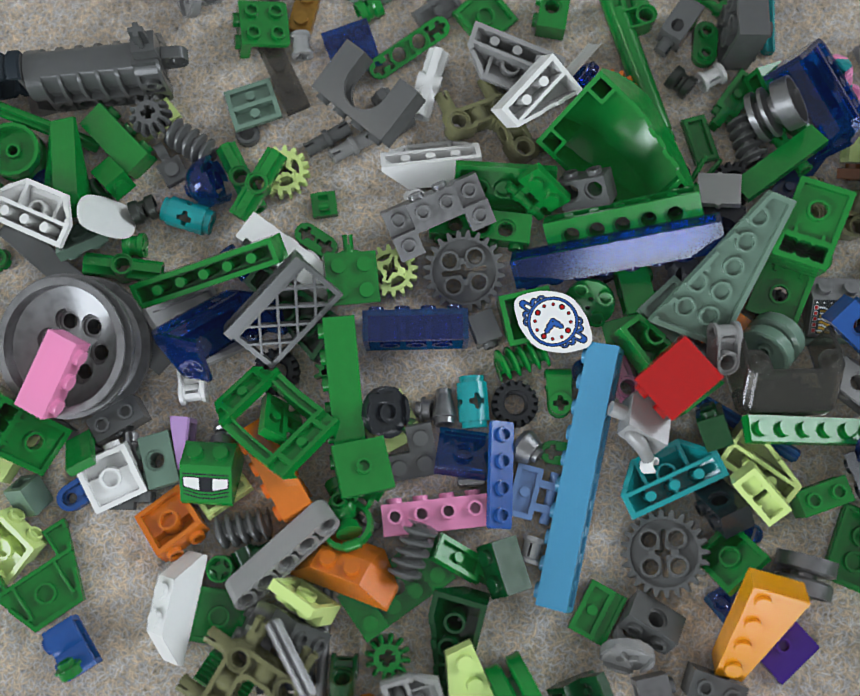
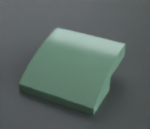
(253, 105)

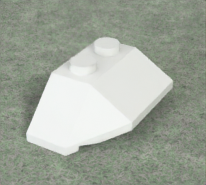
(427, 163)
(36, 211)
(175, 606)

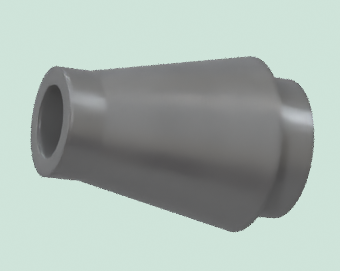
(444, 409)

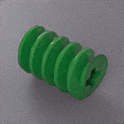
(519, 359)

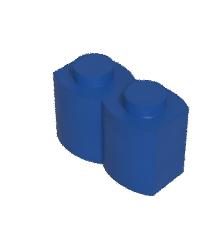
(73, 640)

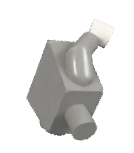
(641, 428)

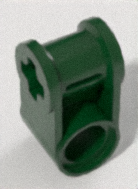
(343, 674)

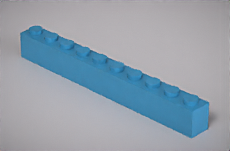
(579, 478)

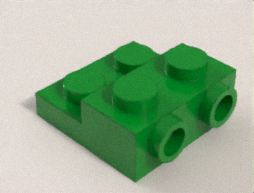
(731, 560)

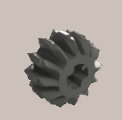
(150, 116)

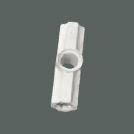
(430, 80)

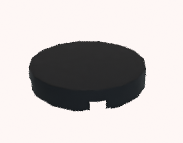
(385, 412)

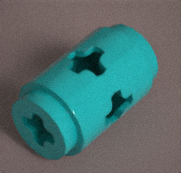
(201, 216)
(469, 415)

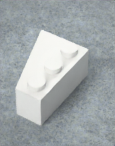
(537, 91)

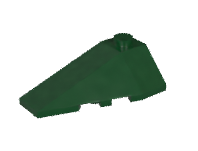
(454, 618)

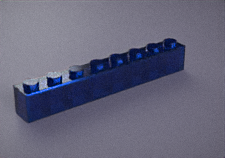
(617, 251)

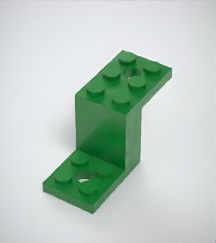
(802, 248)
(18, 426)

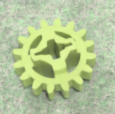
(291, 177)
(400, 273)

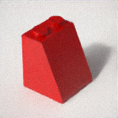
(677, 378)

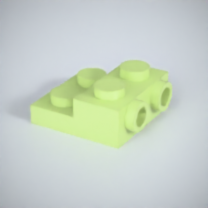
(18, 543)
(305, 600)

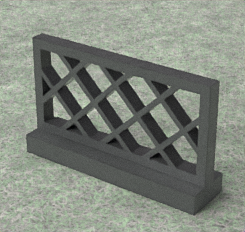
(262, 300)

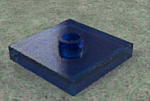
(462, 454)

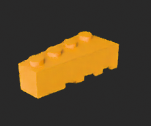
(756, 621)

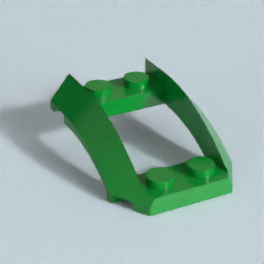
(300, 444)

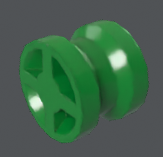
(136, 245)

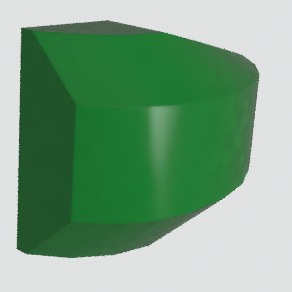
(619, 128)

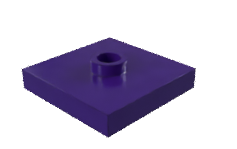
(789, 653)

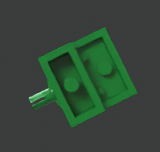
(353, 274)

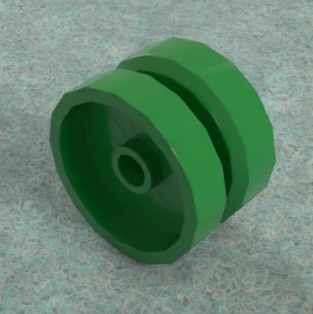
(20, 152)
(517, 683)

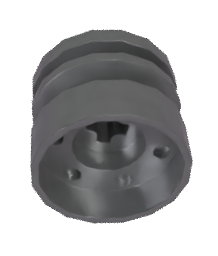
(782, 106)

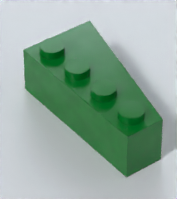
(643, 343)

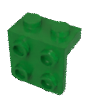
(260, 26)

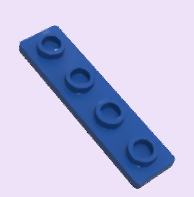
(500, 475)

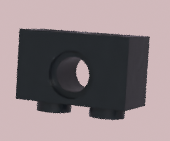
(724, 508)

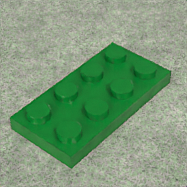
(493, 179)

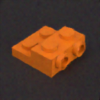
(171, 525)

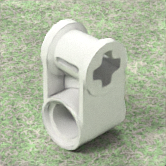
(186, 388)

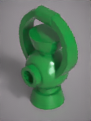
(346, 512)

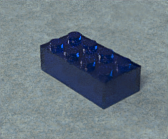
(415, 328)

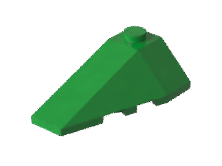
(66, 162)

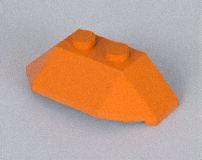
(355, 574)

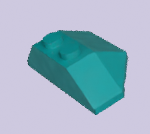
(680, 471)

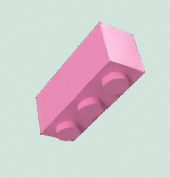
(52, 374)

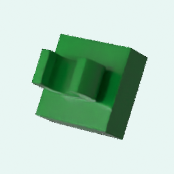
(324, 204)

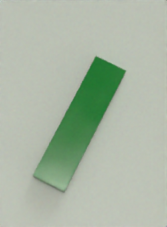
(781, 162)

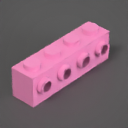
(441, 513)

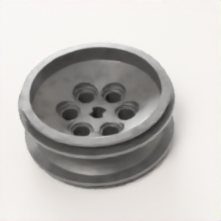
(54, 305)

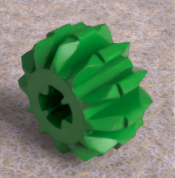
(381, 649)

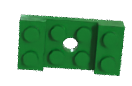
(373, 621)

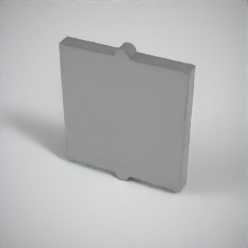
(720, 189)

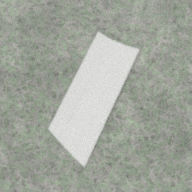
(581, 58)

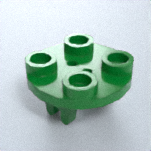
(600, 306)

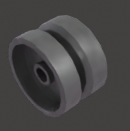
(807, 570)

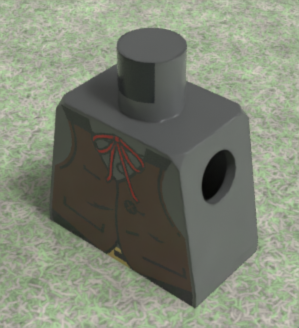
(678, 26)

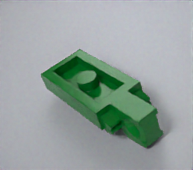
(730, 101)
(457, 559)

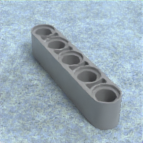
(282, 554)

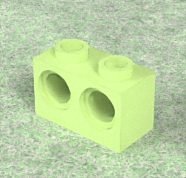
(760, 493)

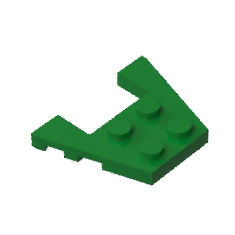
(49, 588)

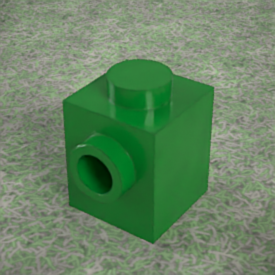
(113, 178)

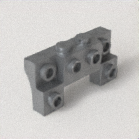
(435, 207)

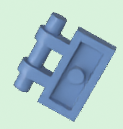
(525, 493)

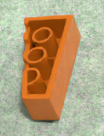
(288, 495)

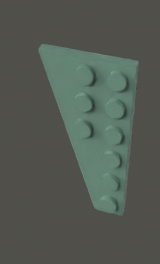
(728, 273)

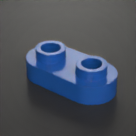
(64, 495)

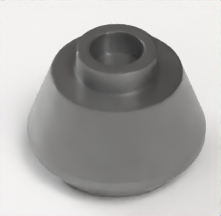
(527, 448)

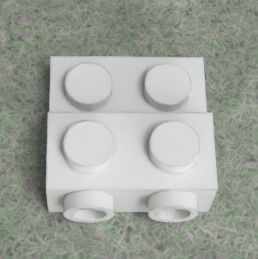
(113, 477)

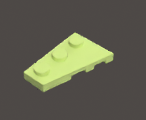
(465, 672)

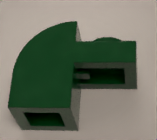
(583, 684)

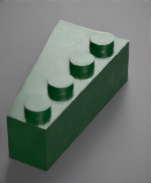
(310, 342)

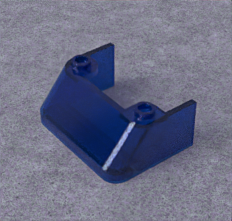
(826, 94)
(199, 332)

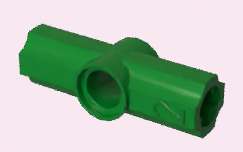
(235, 167)
(266, 170)
(108, 265)

